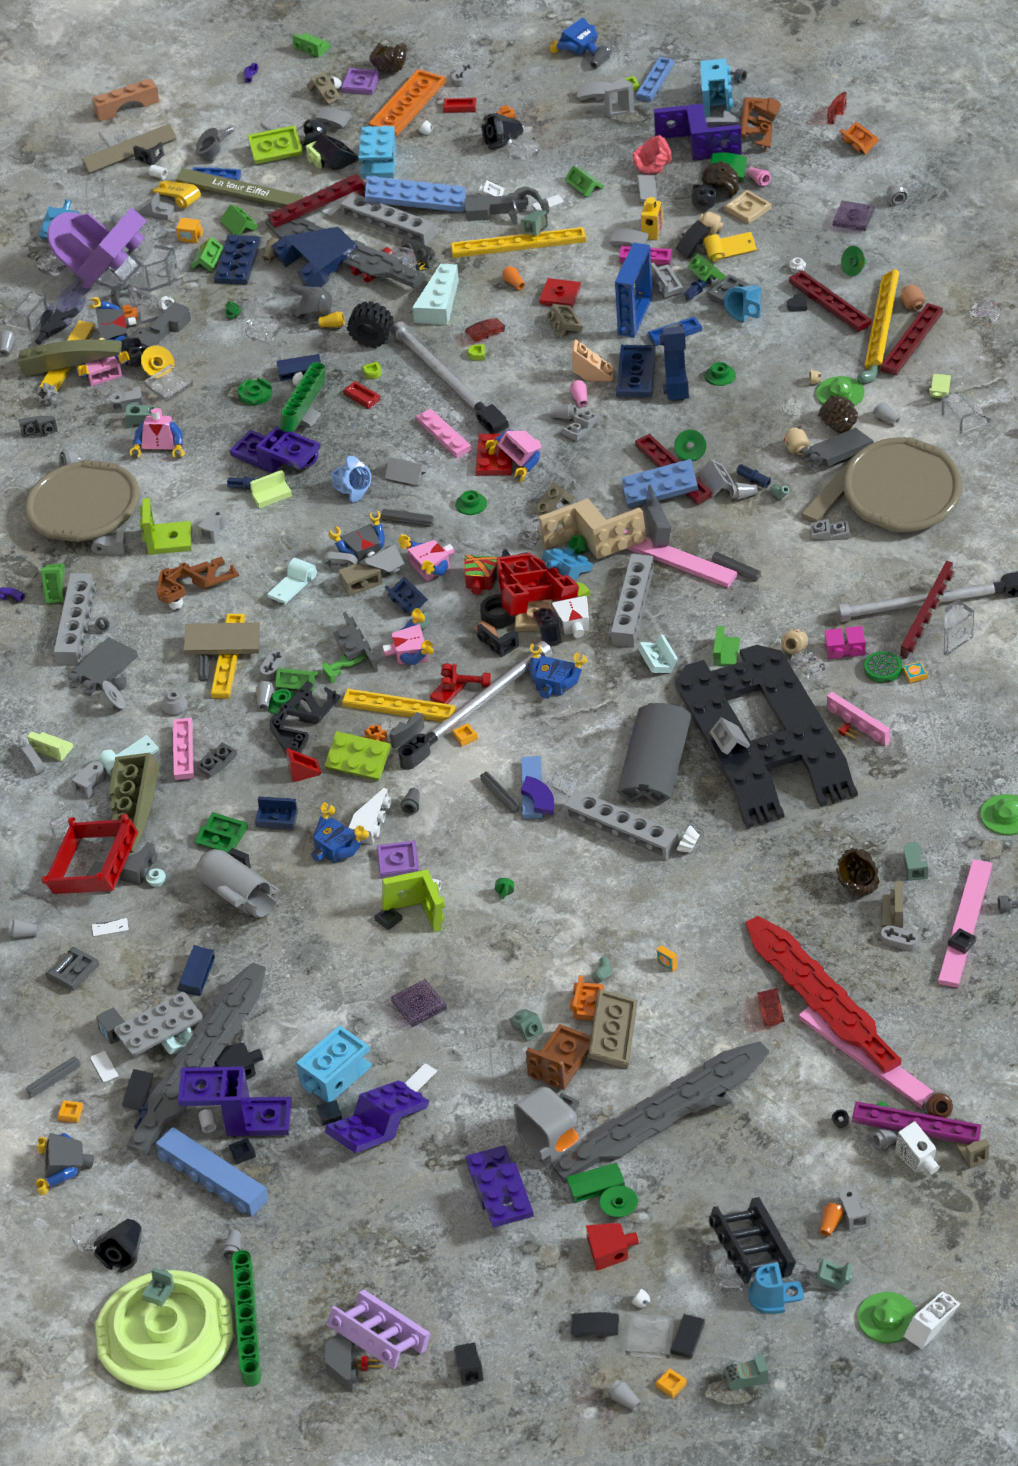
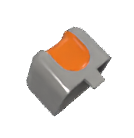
(546, 1124)

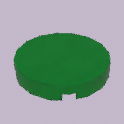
(254, 391)

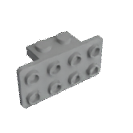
(158, 1023)

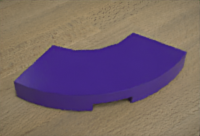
(539, 794)

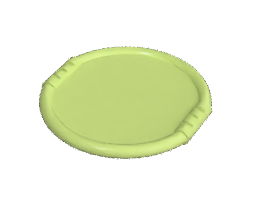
(165, 1344)

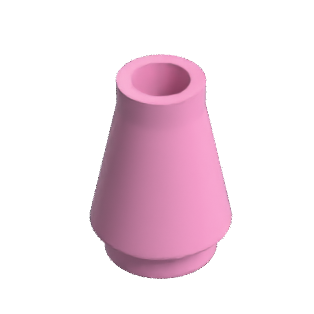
(760, 176)
(579, 392)

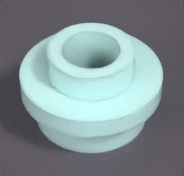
(155, 877)

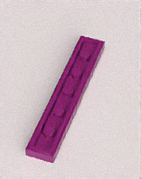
(931, 1125)

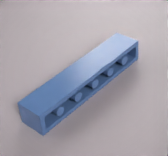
(212, 1172)

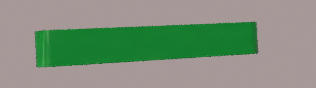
(302, 397)
(244, 1271)

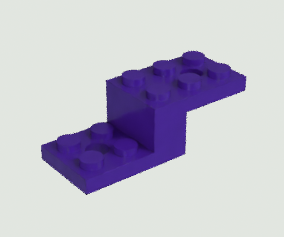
(275, 449)
(376, 1116)
(499, 1186)

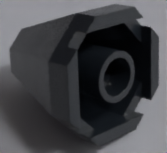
(500, 129)
(119, 1245)

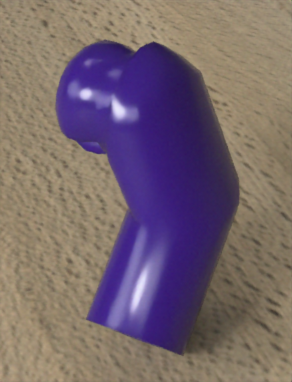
(249, 71)
(16, 594)

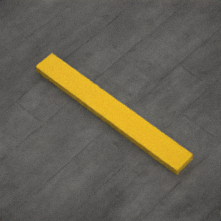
(518, 242)
(881, 319)

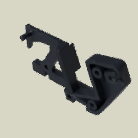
(293, 738)

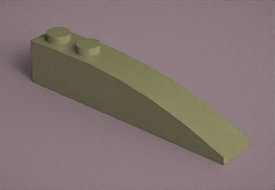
(65, 354)
(133, 789)

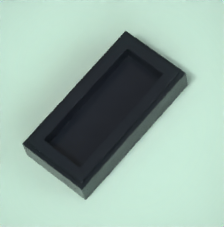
(687, 1336)

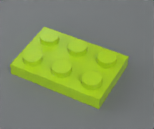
(275, 144)
(357, 756)

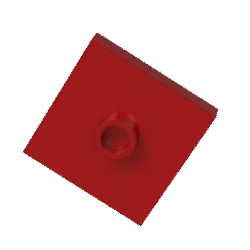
(560, 292)

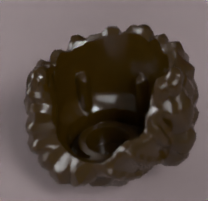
(388, 58)
(721, 175)
(838, 413)
(857, 872)

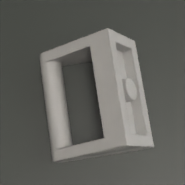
(625, 98)

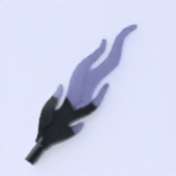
(64, 311)

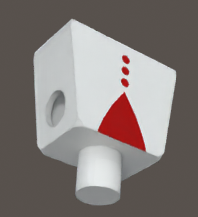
(572, 615)

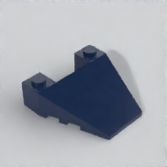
(319, 249)
(676, 377)

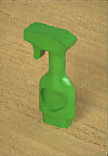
(331, 671)

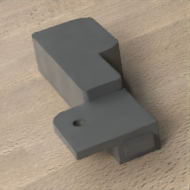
(482, 207)
(172, 319)
(658, 524)

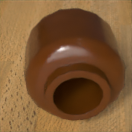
(938, 1105)

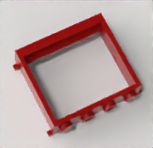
(105, 880)

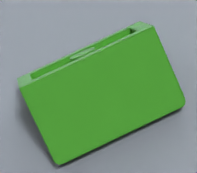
(582, 180)
(237, 220)
(207, 254)
(725, 648)
(294, 678)

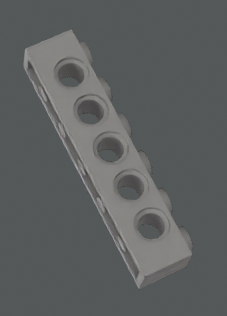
(387, 219)
(632, 600)
(75, 619)
(621, 825)

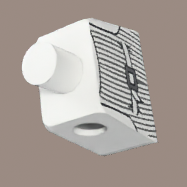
(916, 1149)

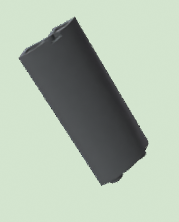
(654, 752)

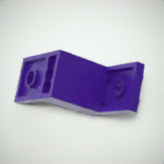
(691, 122)
(240, 1112)

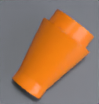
(513, 277)
(830, 1219)

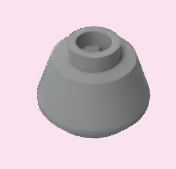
(896, 195)
(68, 456)
(174, 703)

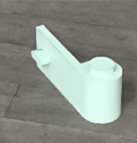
(298, 576)
(107, 757)

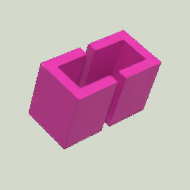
(854, 645)

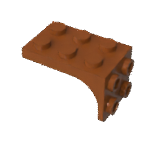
(559, 1057)

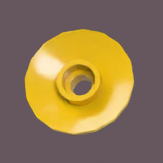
(156, 354)

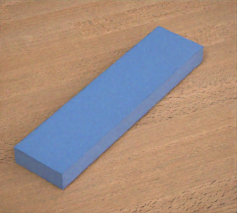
(655, 79)
(530, 767)

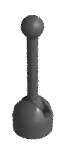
(739, 75)
(1005, 903)

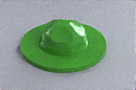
(841, 386)
(1001, 814)
(886, 1316)

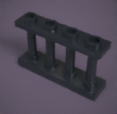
(763, 1228)

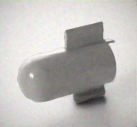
(236, 883)

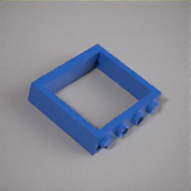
(629, 308)

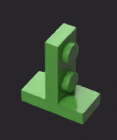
(52, 581)

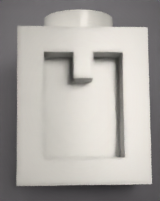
(490, 189)

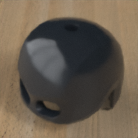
(312, 131)
(703, 196)
(134, 349)

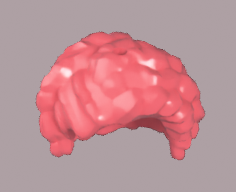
(652, 156)

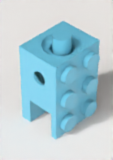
(716, 77)
(377, 151)
(333, 1064)

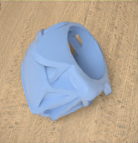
(348, 478)

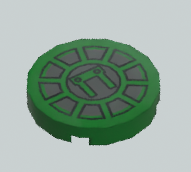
(883, 666)

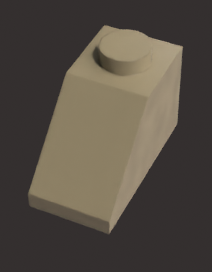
(359, 578)

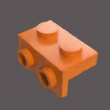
(859, 137)
(584, 1000)

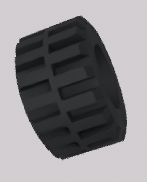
(370, 324)

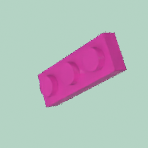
(658, 255)

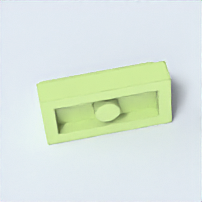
(270, 489)
(49, 745)

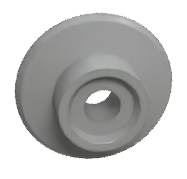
(111, 696)

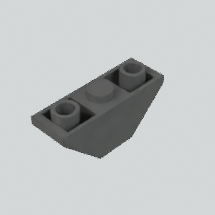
(340, 1361)

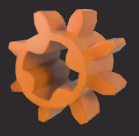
(505, 111)
(130, 312)
(376, 733)

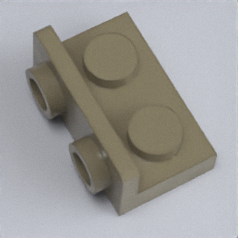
(562, 319)
(893, 906)

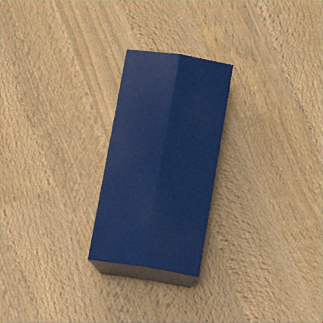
(289, 367)
(196, 970)

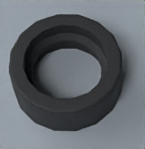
(497, 621)

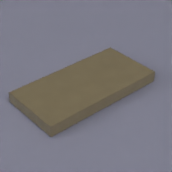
(222, 638)
(612, 1028)

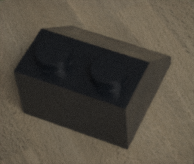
(334, 152)

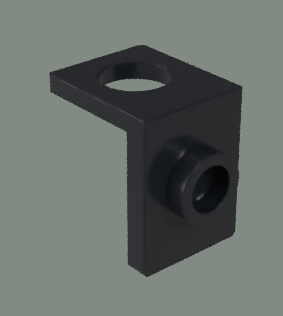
(147, 156)

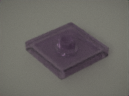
(853, 215)
(418, 1002)

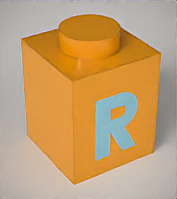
(189, 230)

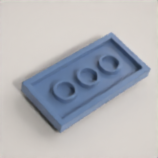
(665, 481)

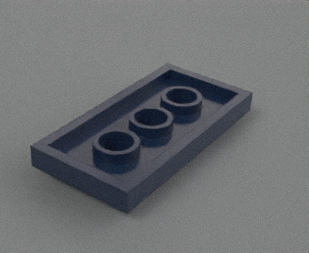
(242, 266)
(644, 376)

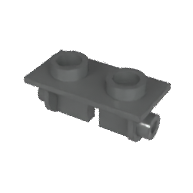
(421, 251)

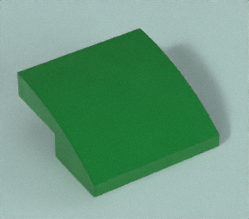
(736, 161)
(221, 832)

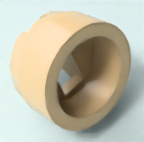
(814, 377)

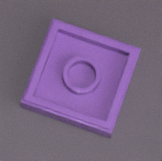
(360, 81)
(397, 859)

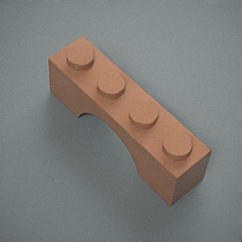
(107, 104)

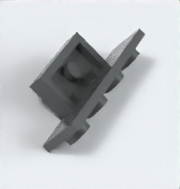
(352, 642)

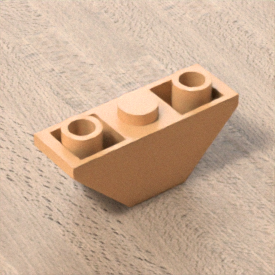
(589, 364)

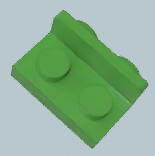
(310, 44)
(704, 268)

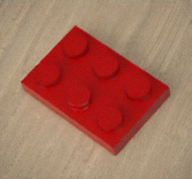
(491, 464)

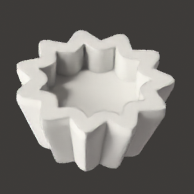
(688, 840)

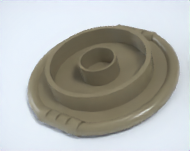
(902, 484)
(82, 501)

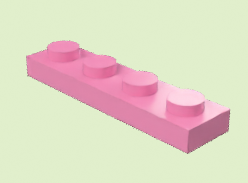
(443, 433)
(858, 718)
(183, 748)

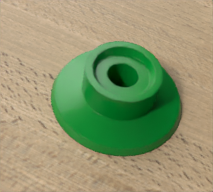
(853, 261)
(720, 374)
(684, 451)
(471, 503)
(279, 697)
(618, 1195)

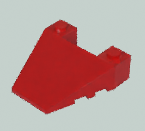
(527, 579)

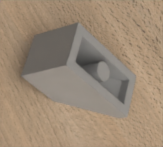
(386, 560)

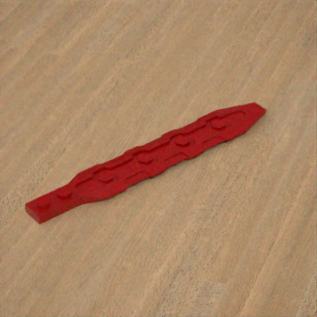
(820, 991)

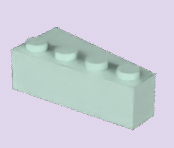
(438, 297)

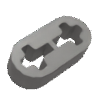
(463, 74)
(338, 560)
(268, 664)
(32, 759)
(899, 938)

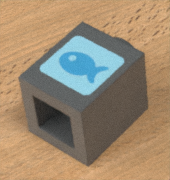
(107, 1022)

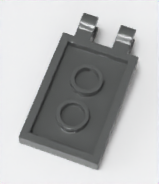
(836, 448)
(102, 665)

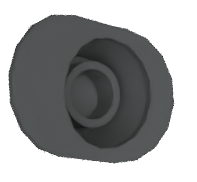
(208, 145)

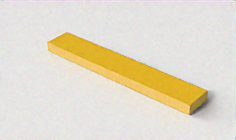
(81, 331)
(226, 666)
(397, 705)

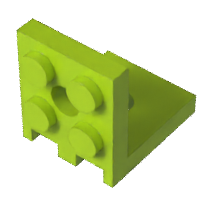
(158, 535)
(418, 890)

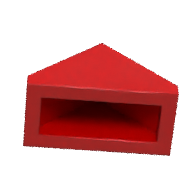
(301, 766)

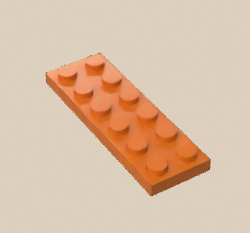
(408, 100)

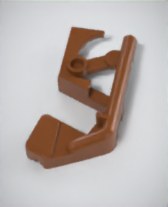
(766, 106)
(170, 591)

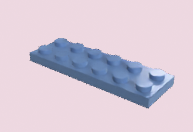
(415, 194)

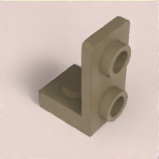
(325, 87)
(550, 498)
(974, 1153)

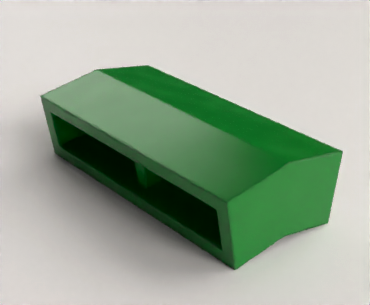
(594, 1182)

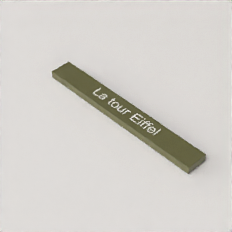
(237, 188)

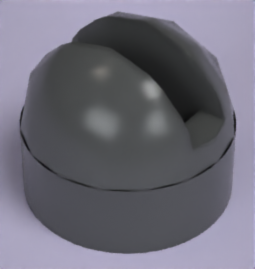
(98, 626)
(119, 683)

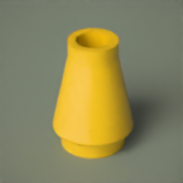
(334, 320)

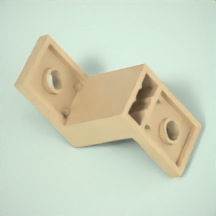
(601, 535)

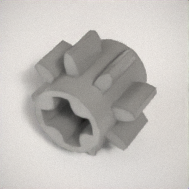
(47, 393)

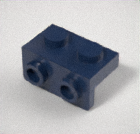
(407, 595)
(276, 812)

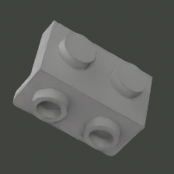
(665, 280)

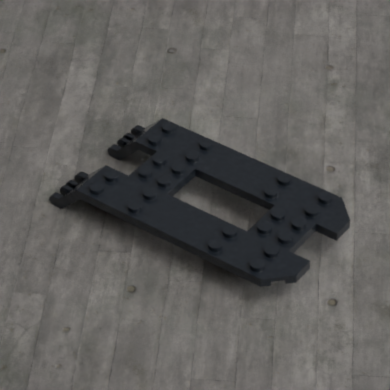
(803, 736)

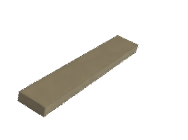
(125, 149)
(826, 499)

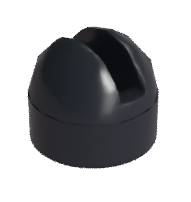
(838, 1113)

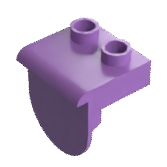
(89, 246)

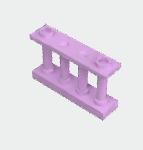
(385, 1317)

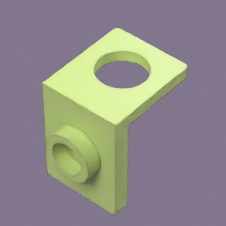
(313, 156)
(940, 386)

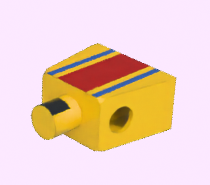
(652, 211)

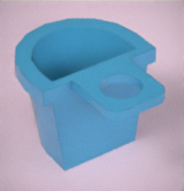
(743, 302)
(768, 1292)

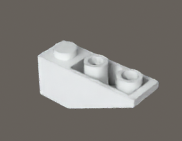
(372, 815)
(931, 1319)

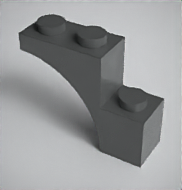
(135, 866)

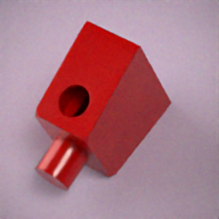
(609, 1244)

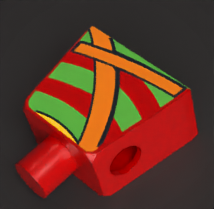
(480, 572)

